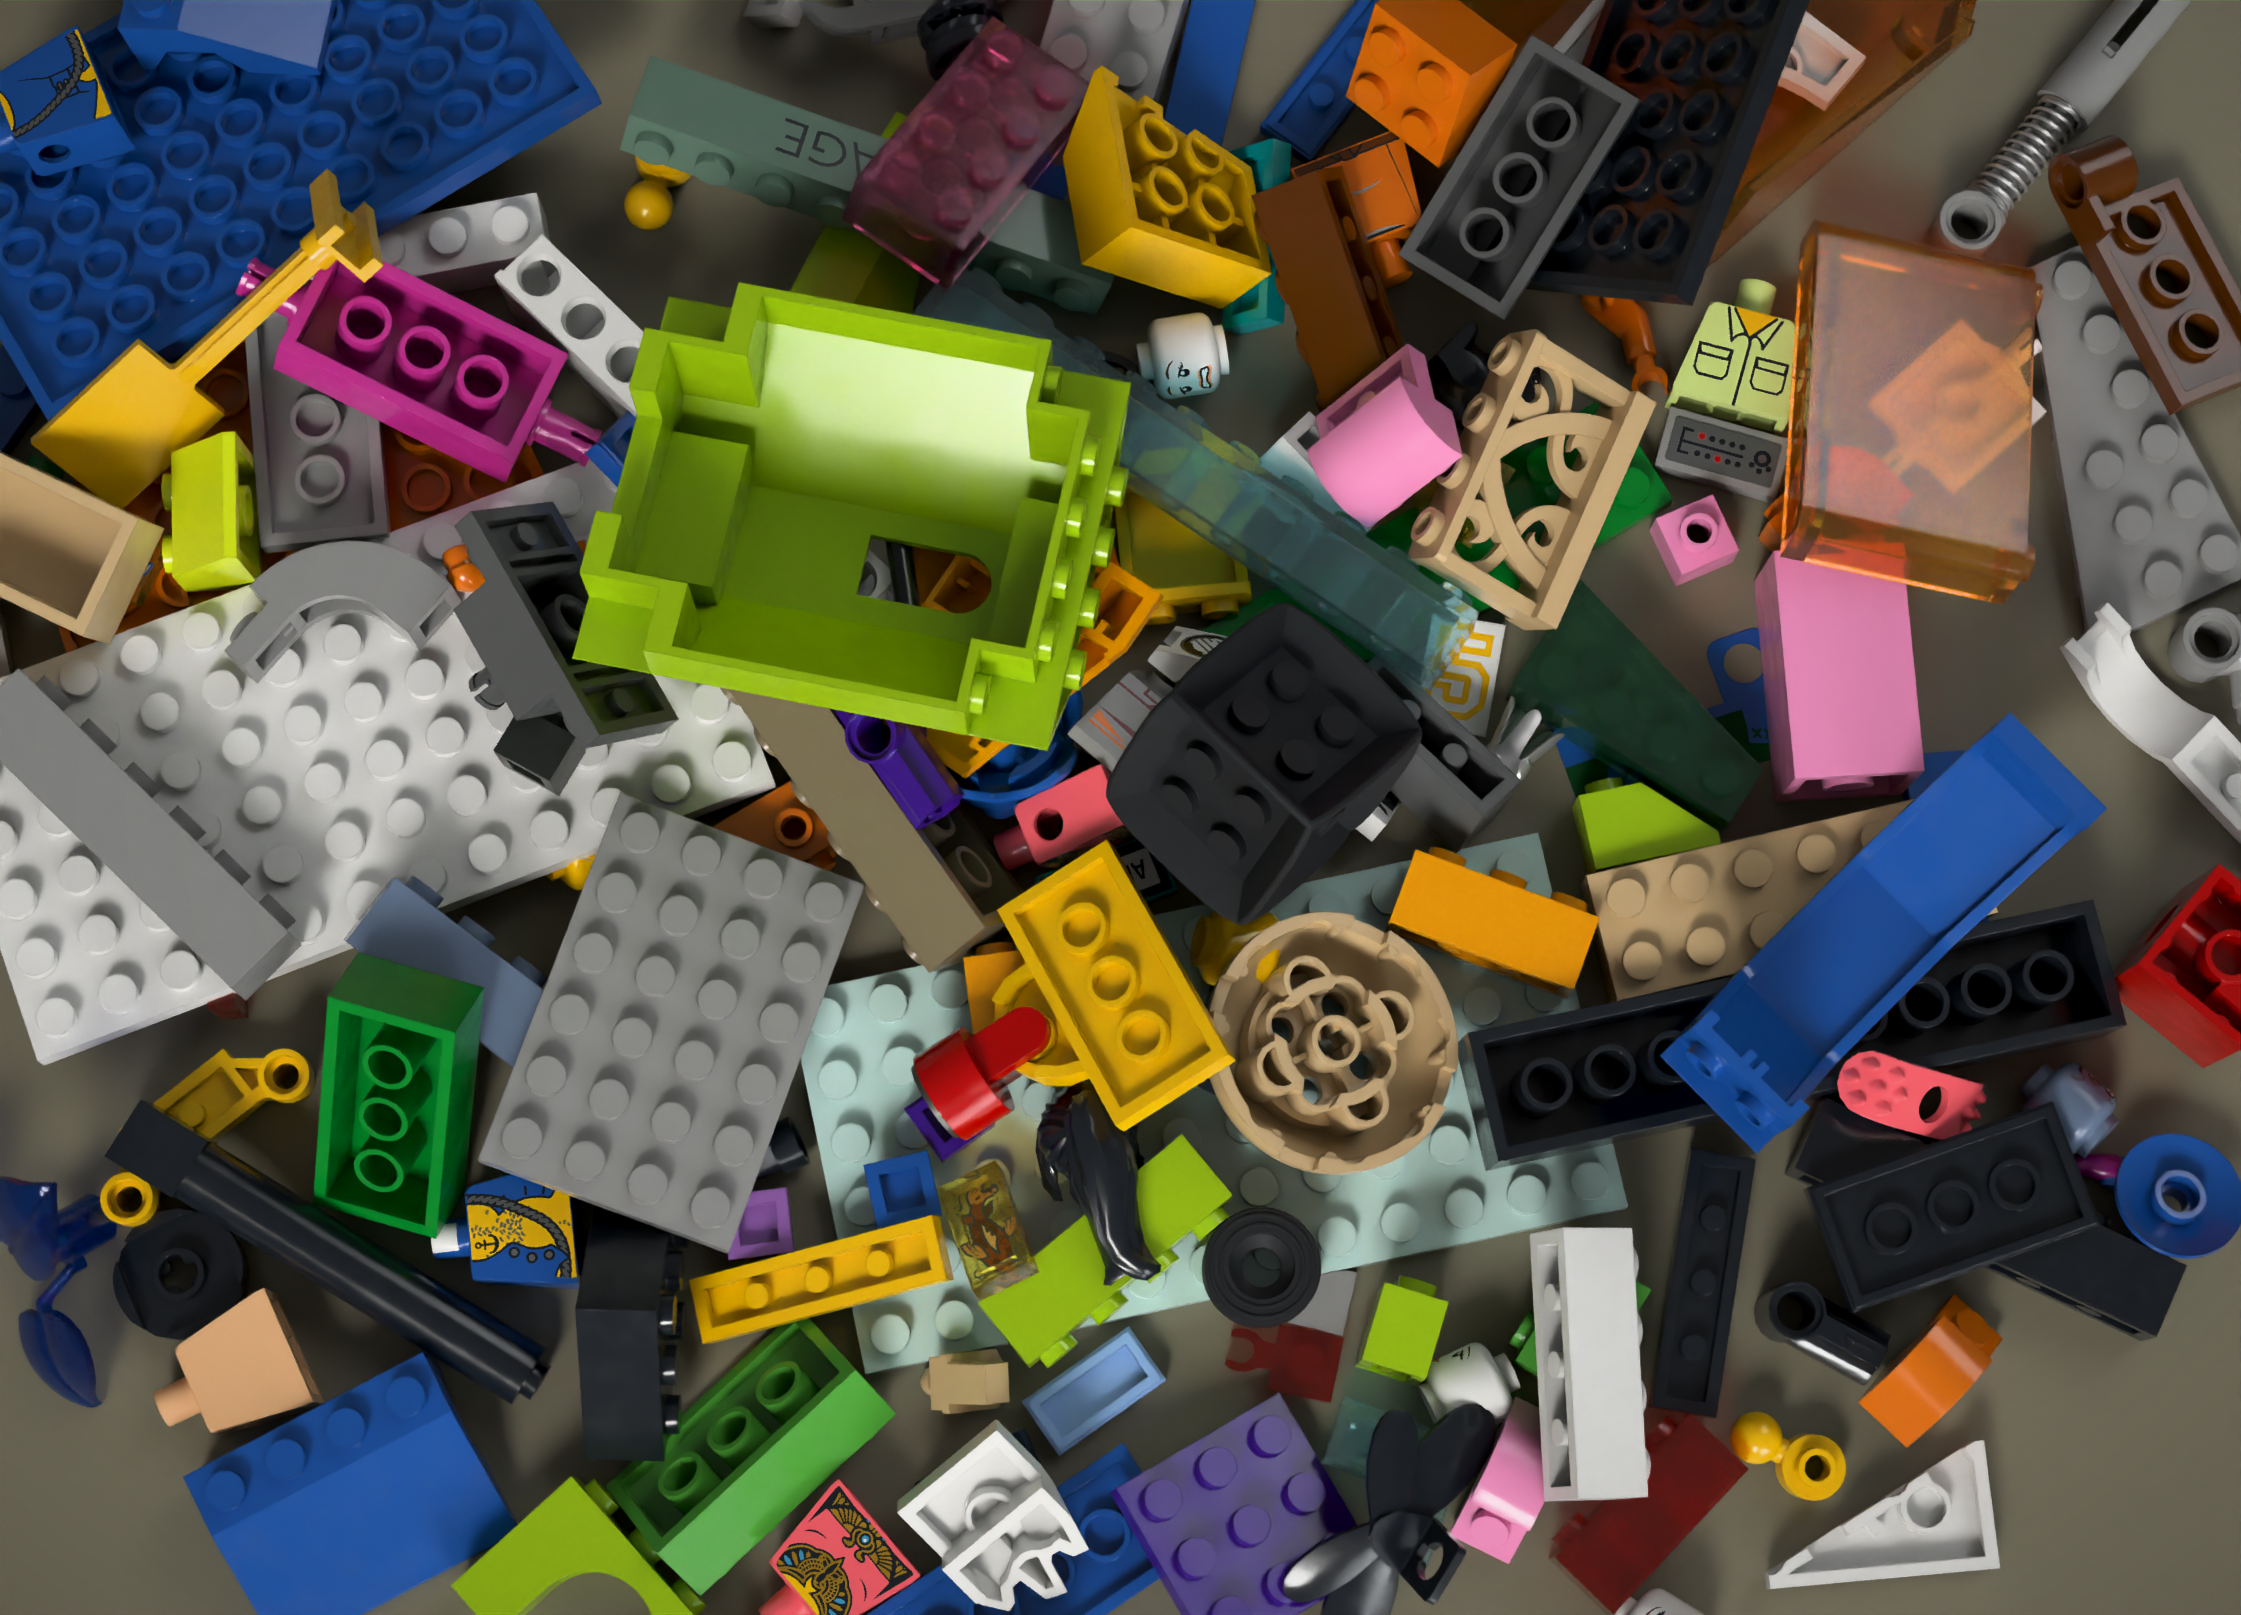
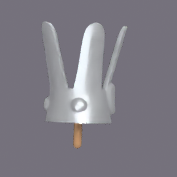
(1513, 736)

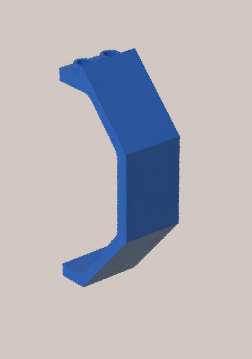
(1879, 929)

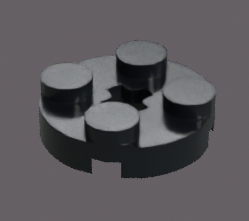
(148, 1258)

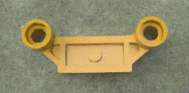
(213, 1103)

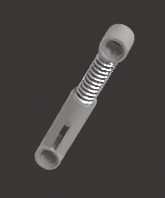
(2065, 104)

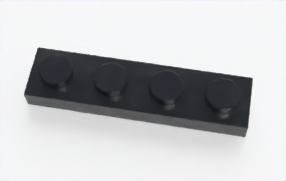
(1702, 1283)

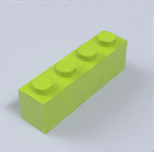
(1174, 1199)

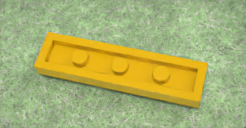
(821, 1279)

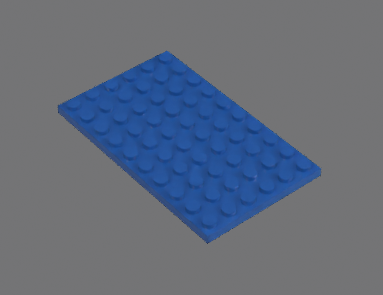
(224, 164)

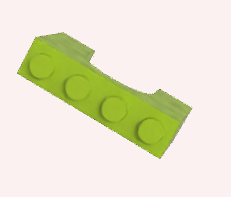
(564, 1539)

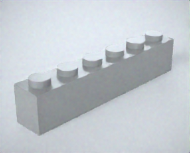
(138, 839)

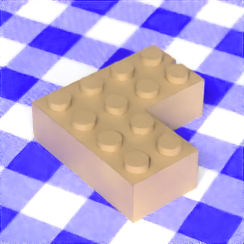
(69, 551)

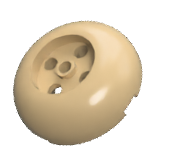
(1390, 1015)

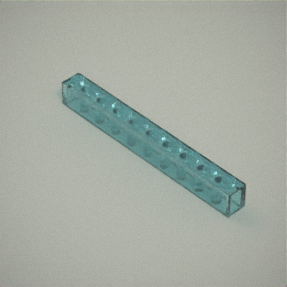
(1245, 508)

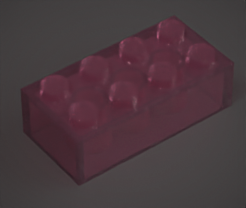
(967, 153)

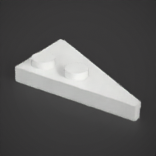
(1921, 1528)

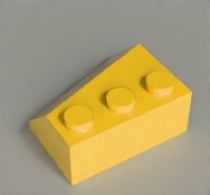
(1160, 200)

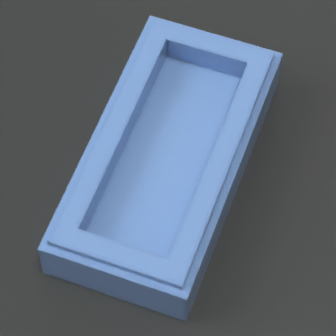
(1094, 1391)

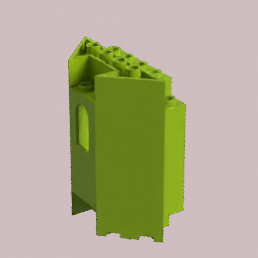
(822, 423)

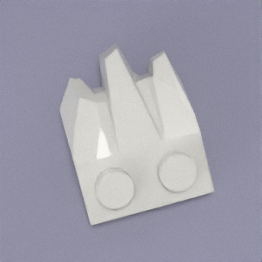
(994, 1519)

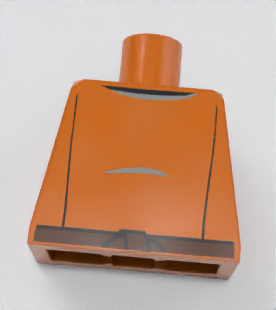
(1383, 196)

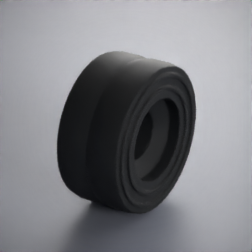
(1274, 1232)

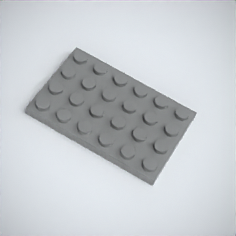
(672, 1023)

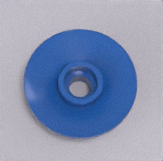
(2192, 1175)

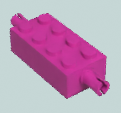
(425, 365)

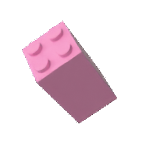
(1837, 682)

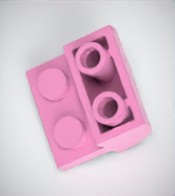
(1384, 439)

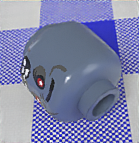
(2080, 1100)

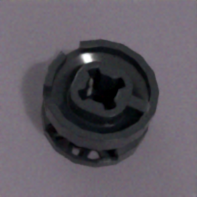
(948, 34)

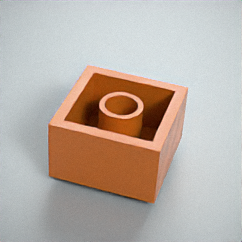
(1429, 72)

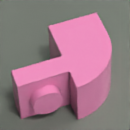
(1507, 1488)

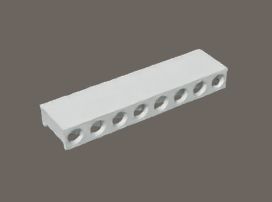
(600, 343)

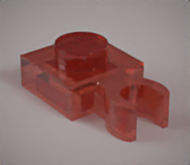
(1298, 1362)

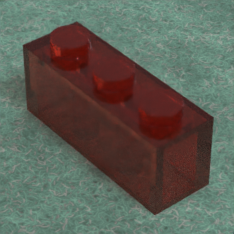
(1631, 1537)

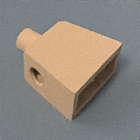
(241, 1370)

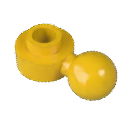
(649, 201)
(1759, 1439)

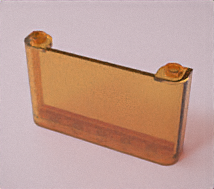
(1911, 414)

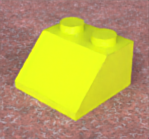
(212, 515)

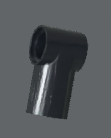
(1826, 1331)

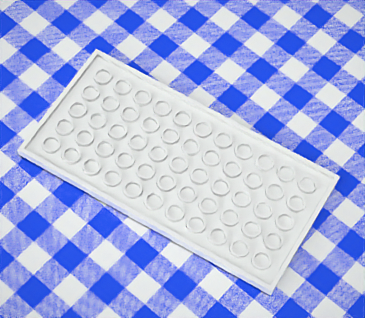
(320, 786)

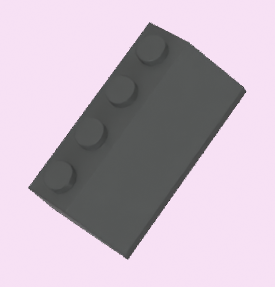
(1519, 177)

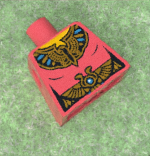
(1086, 823)
(838, 1561)

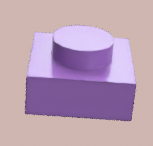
(764, 1227)

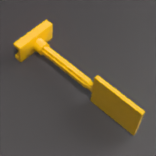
(144, 408)

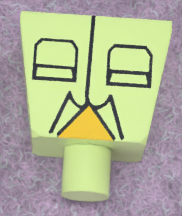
(1739, 363)

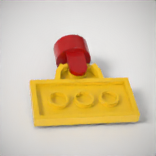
(1089, 1003)

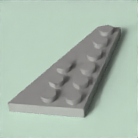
(2127, 477)

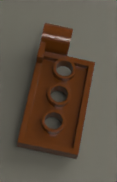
(2095, 198)

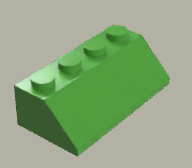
(750, 1452)

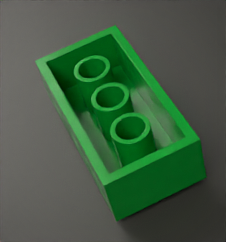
(397, 1094)

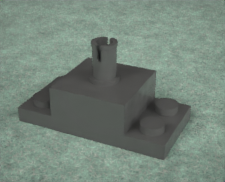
(529, 625)

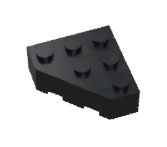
(628, 1338)

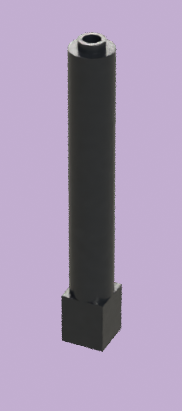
(328, 1252)

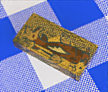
(987, 1230)

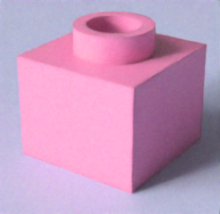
(1688, 559)

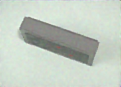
(1721, 455)

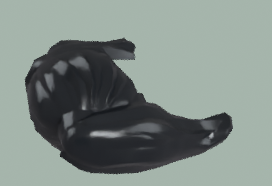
(1102, 1176)

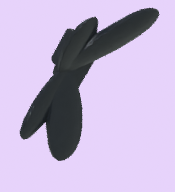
(1404, 1491)

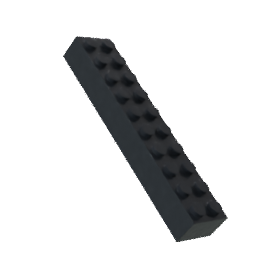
(1600, 1073)

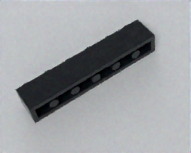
(2089, 1272)

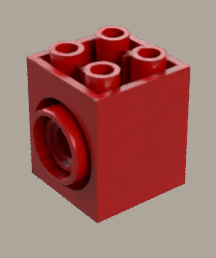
(2188, 969)

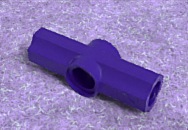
(905, 766)

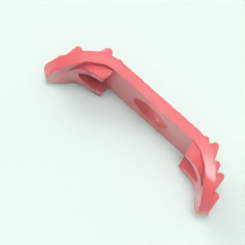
(1892, 1091)

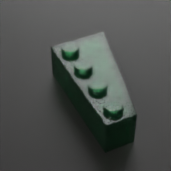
(1632, 712)

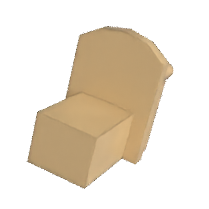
(966, 1381)

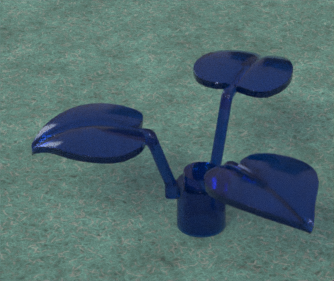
(39, 1240)

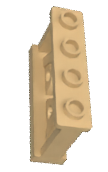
(1605, 450)

